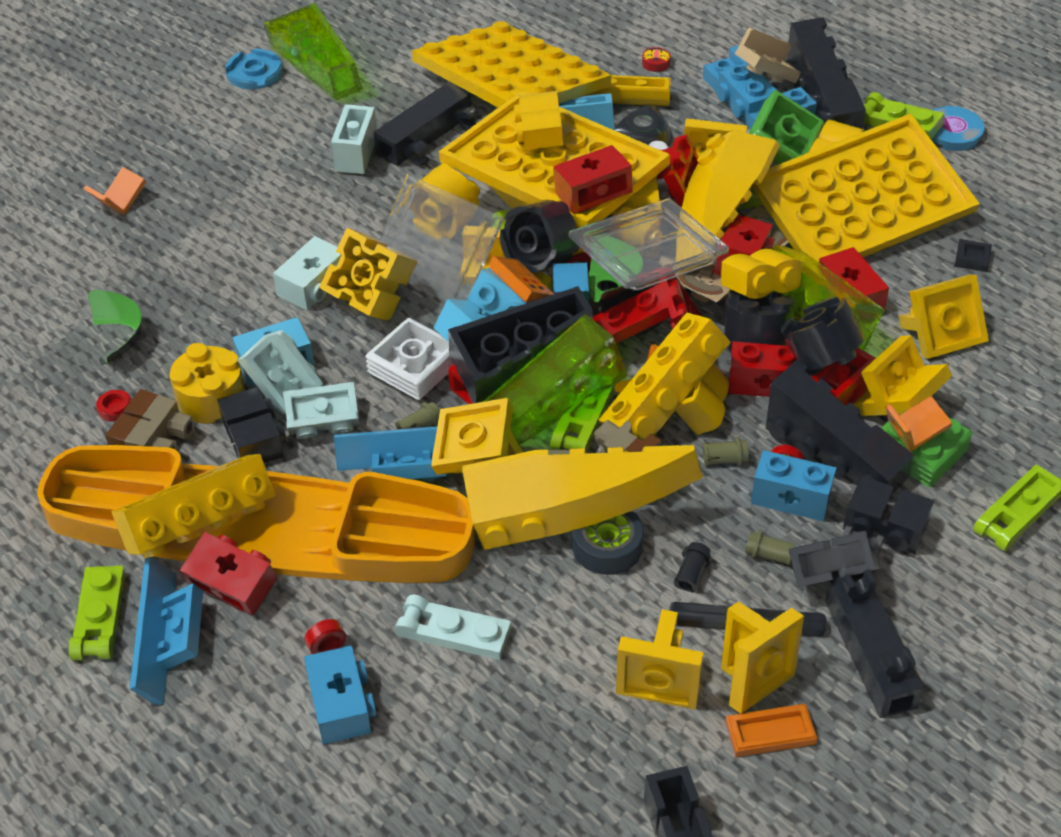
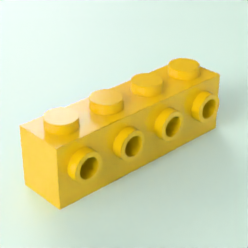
(668, 376)
(193, 505)

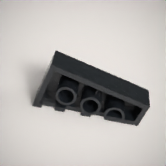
(823, 74)
(501, 344)
(833, 433)

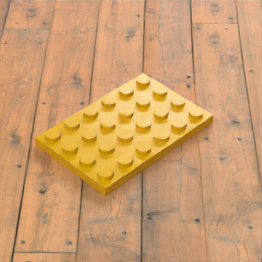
(504, 60)
(496, 158)
(865, 191)

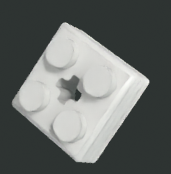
(411, 358)

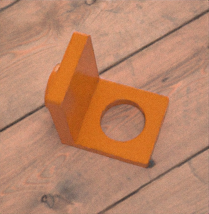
(121, 192)
(918, 423)

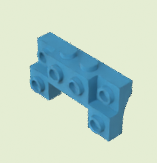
(746, 90)

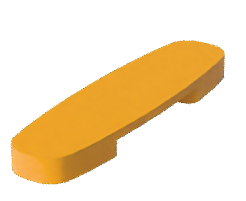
(312, 527)

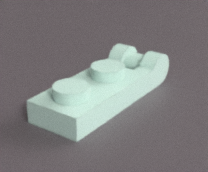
(453, 628)

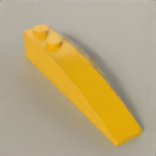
(725, 176)
(557, 493)

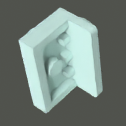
(278, 367)
(321, 409)

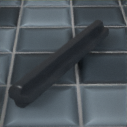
(715, 617)

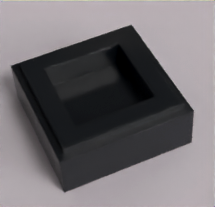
(973, 255)

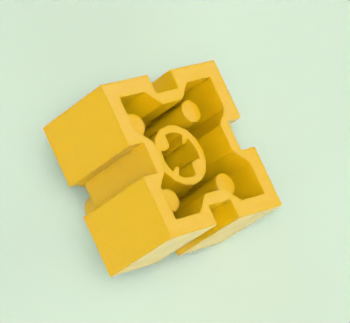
(368, 274)

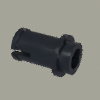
(695, 560)

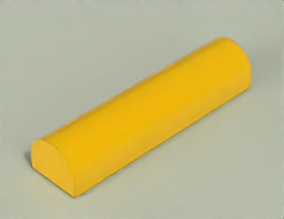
(638, 90)

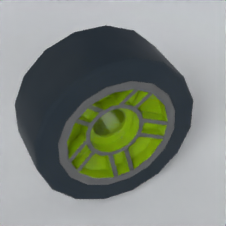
(612, 556)

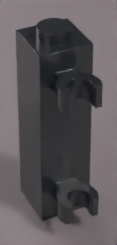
(423, 123)
(874, 644)

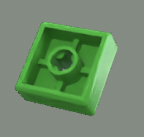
(788, 124)
(937, 454)

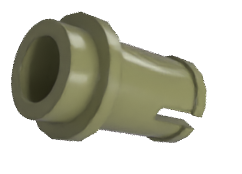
(424, 417)
(725, 452)
(768, 547)

